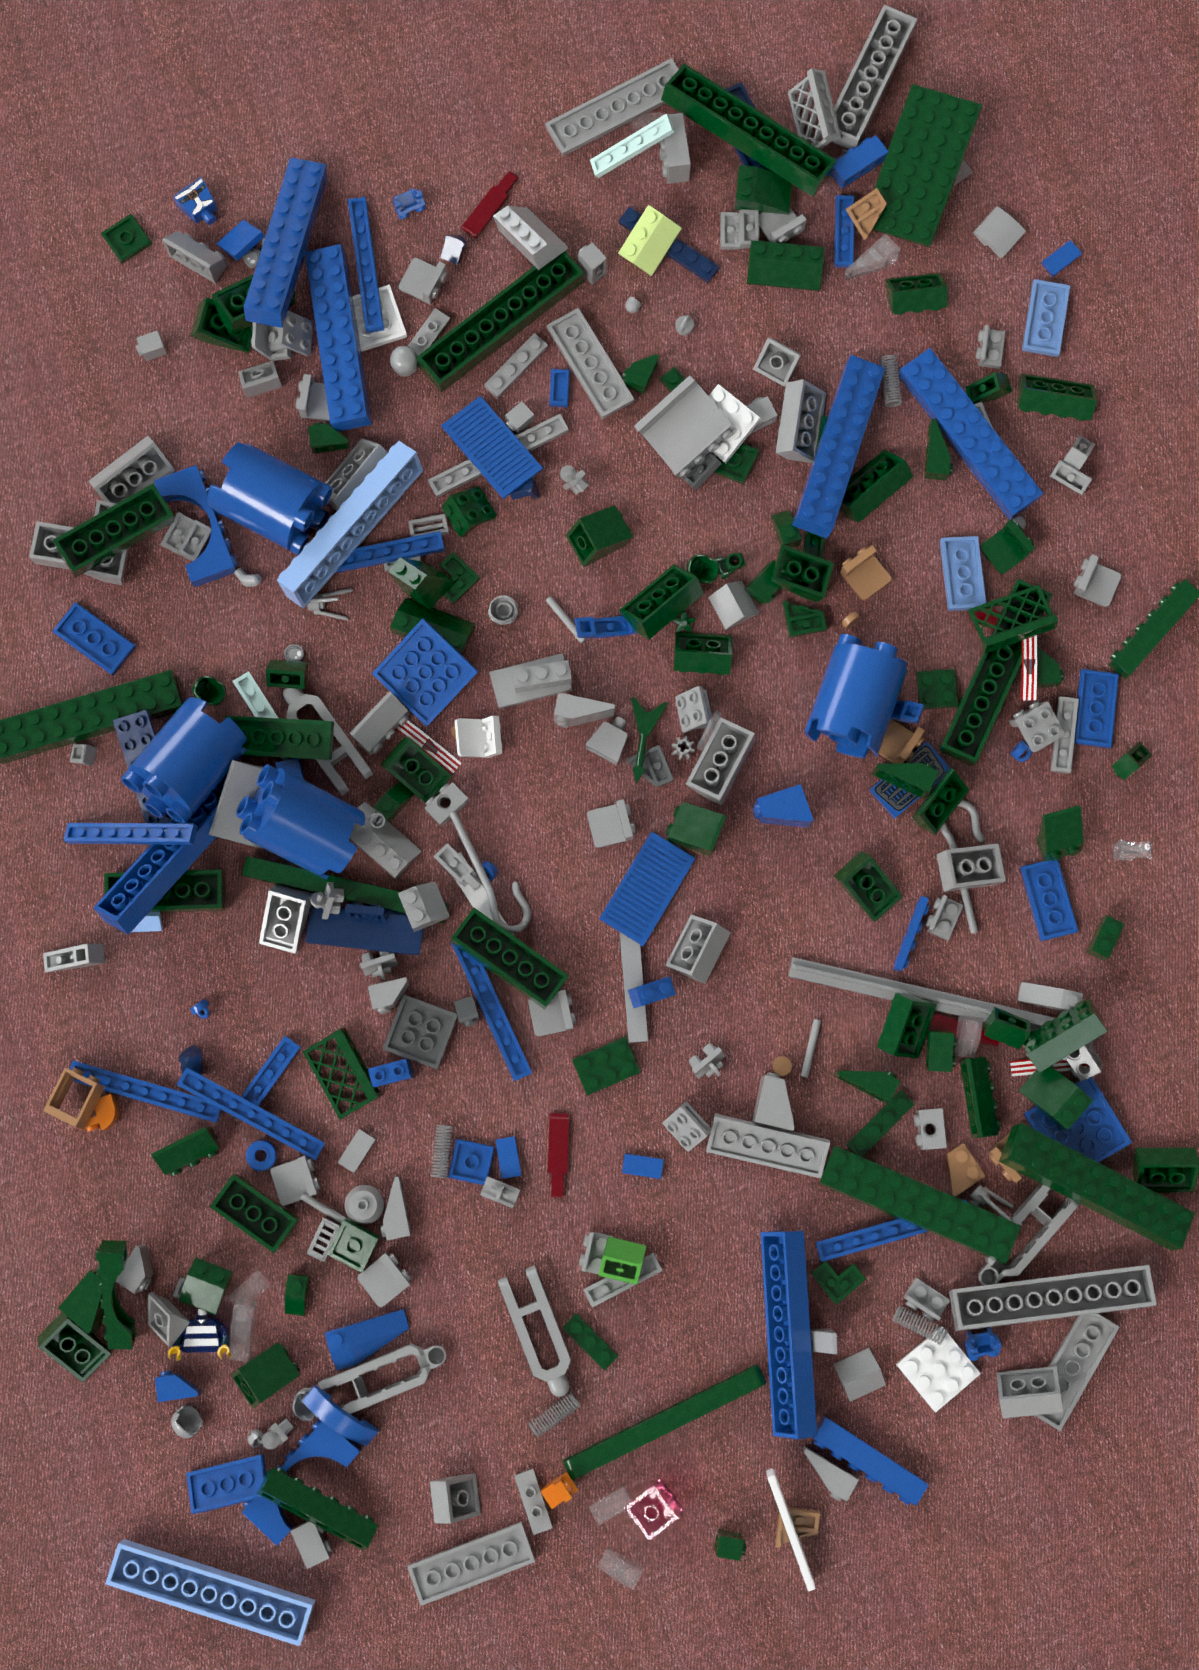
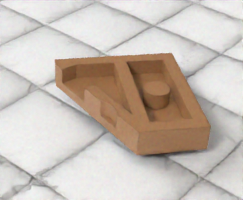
(867, 212)
(962, 1169)
(805, 1523)

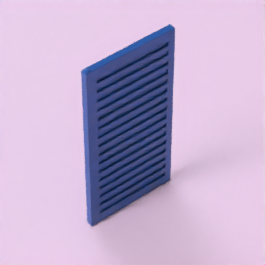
(491, 447)
(647, 888)

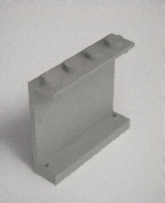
(685, 427)

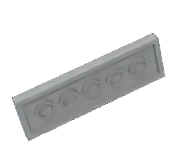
(590, 363)
(768, 1145)
(1078, 1360)
(471, 1563)

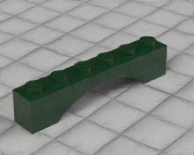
(120, 1327)

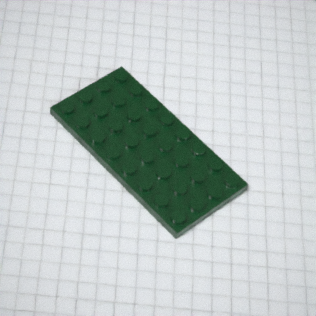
(924, 163)

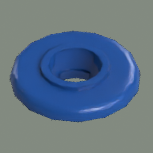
(251, 1155)

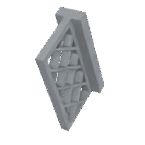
(823, 109)

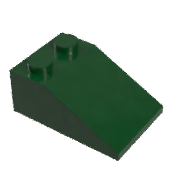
(762, 191)
(211, 329)
(802, 573)
(416, 769)
(911, 777)
(1061, 834)
(868, 885)
(876, 1084)
(1056, 1097)
(73, 1347)

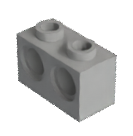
(1085, 1055)

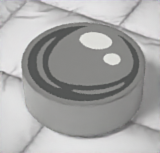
(251, 257)
(294, 653)

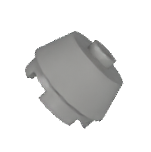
(364, 1204)

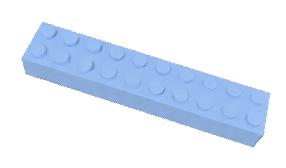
(350, 524)
(210, 1592)

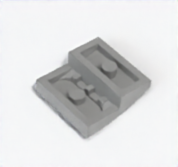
(738, 229)
(999, 231)
(186, 537)

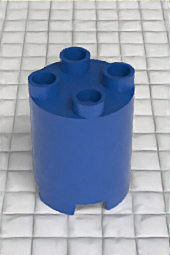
(270, 497)
(857, 696)
(185, 761)
(299, 822)

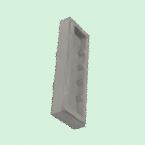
(429, 331)
(533, 1501)

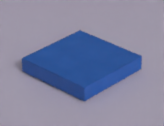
(240, 240)
(471, 1162)

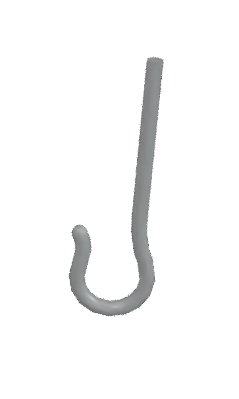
(952, 844)
(487, 885)

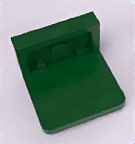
(468, 510)
(1007, 547)

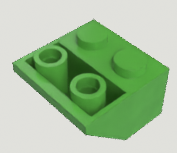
(622, 1260)

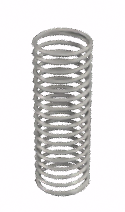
(891, 365)
(441, 1142)
(895, 1318)
(574, 1407)

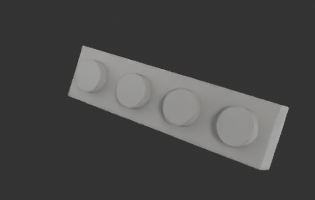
(516, 366)
(1063, 747)
(609, 1287)

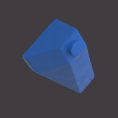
(359, 1340)

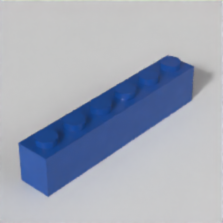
(871, 1461)

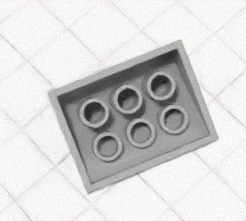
(238, 784)

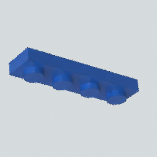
(843, 232)
(908, 941)
(271, 1071)

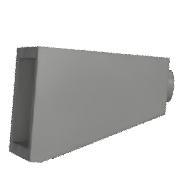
(773, 1104)

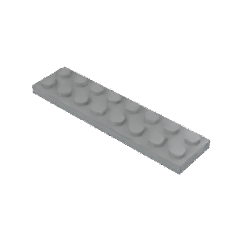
(611, 109)

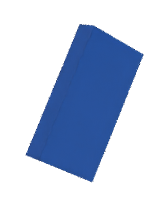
(1061, 258)
(559, 388)
(508, 1157)
(642, 1166)

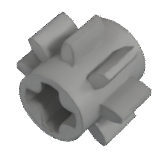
(679, 744)

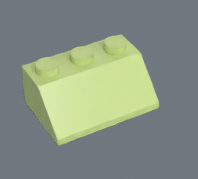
(650, 240)

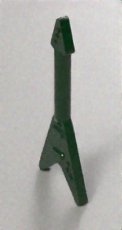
(645, 724)

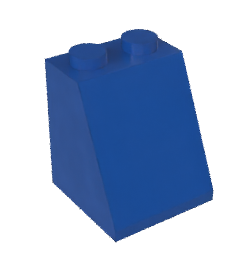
(784, 808)

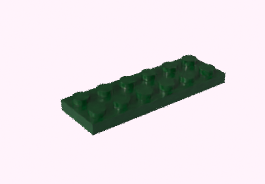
(286, 737)

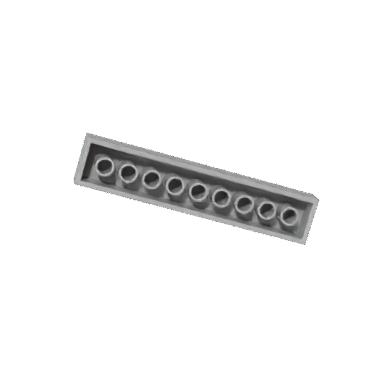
(1052, 1298)

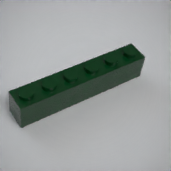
(1154, 629)
(317, 1508)

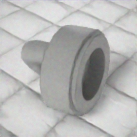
(684, 325)

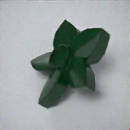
(683, 622)

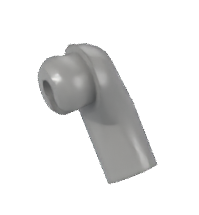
(248, 580)

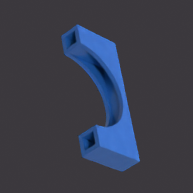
(216, 559)
(322, 1442)

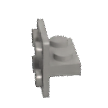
(693, 709)
(687, 1126)

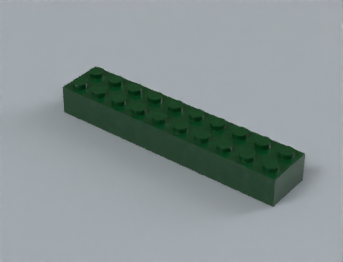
(748, 130)
(499, 320)
(988, 687)
(86, 716)
(1097, 1187)
(920, 1205)

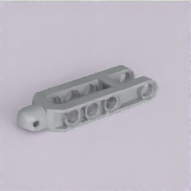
(296, 700)
(994, 1271)
(427, 1359)
(556, 1376)

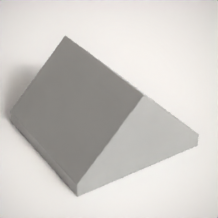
(777, 361)
(259, 379)
(733, 604)
(165, 1319)
(859, 1374)

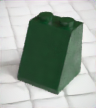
(599, 535)
(420, 581)
(695, 828)
(84, 1303)
(265, 1374)

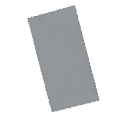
(504, 685)

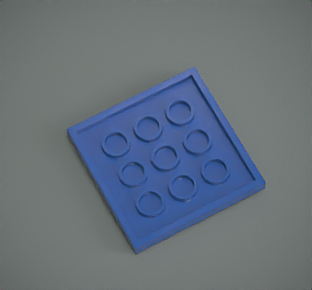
(425, 672)
(1093, 1134)

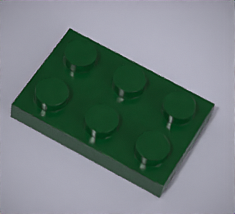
(606, 1066)

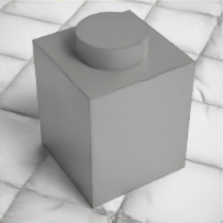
(150, 346)
(519, 418)

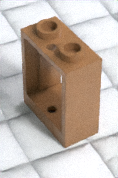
(60, 1091)

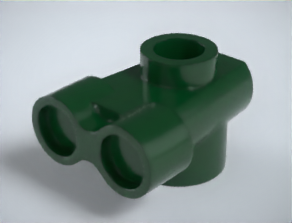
(726, 566)

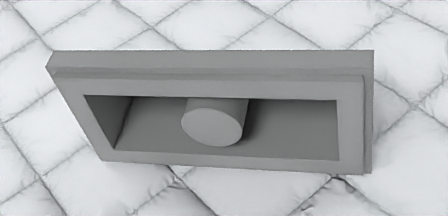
(1071, 477)

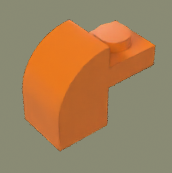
(107, 1114)
(559, 1490)

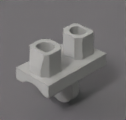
(574, 479)
(329, 900)
(378, 966)
(709, 1064)
(500, 1192)
(276, 1434)

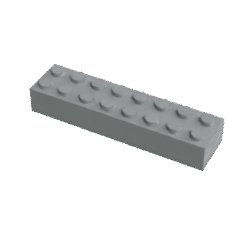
(872, 74)

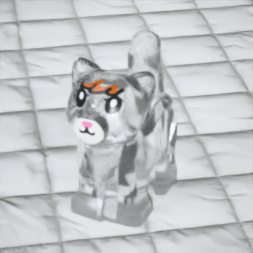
(1130, 850)

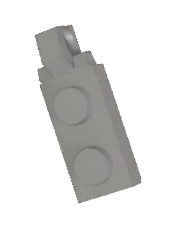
(457, 867)

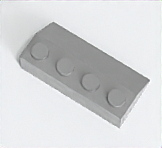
(529, 235)
(800, 421)
(353, 470)
(131, 472)
(114, 568)
(721, 761)
(384, 844)

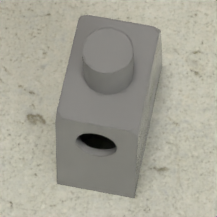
(609, 740)

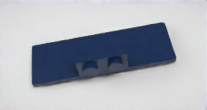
(134, 735)
(364, 929)

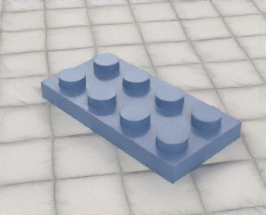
(1045, 318)
(962, 572)

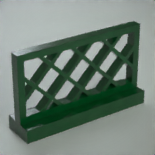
(1018, 633)
(357, 1066)

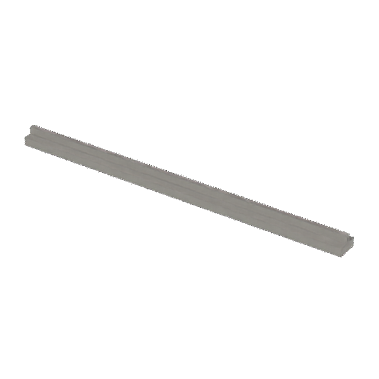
(887, 988)

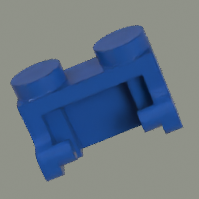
(408, 202)
(982, 1344)

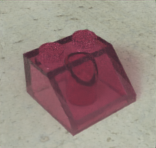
(654, 1509)

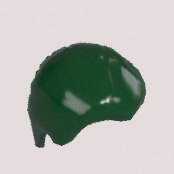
(703, 568)
(209, 690)

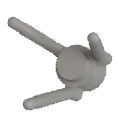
(318, 603)
(982, 1195)

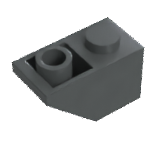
(467, 1011)

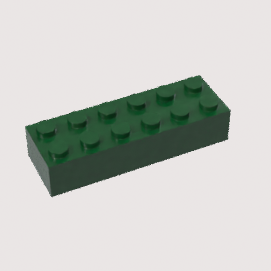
(113, 530)
(191, 893)
(509, 958)

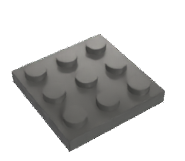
(420, 1032)

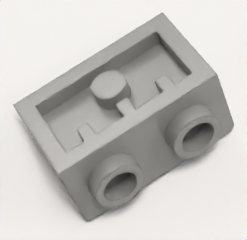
(990, 347)
(944, 917)
(595, 1246)
(925, 1298)

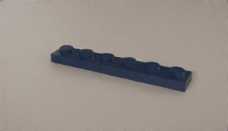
(678, 251)

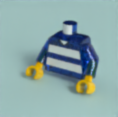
(202, 1335)

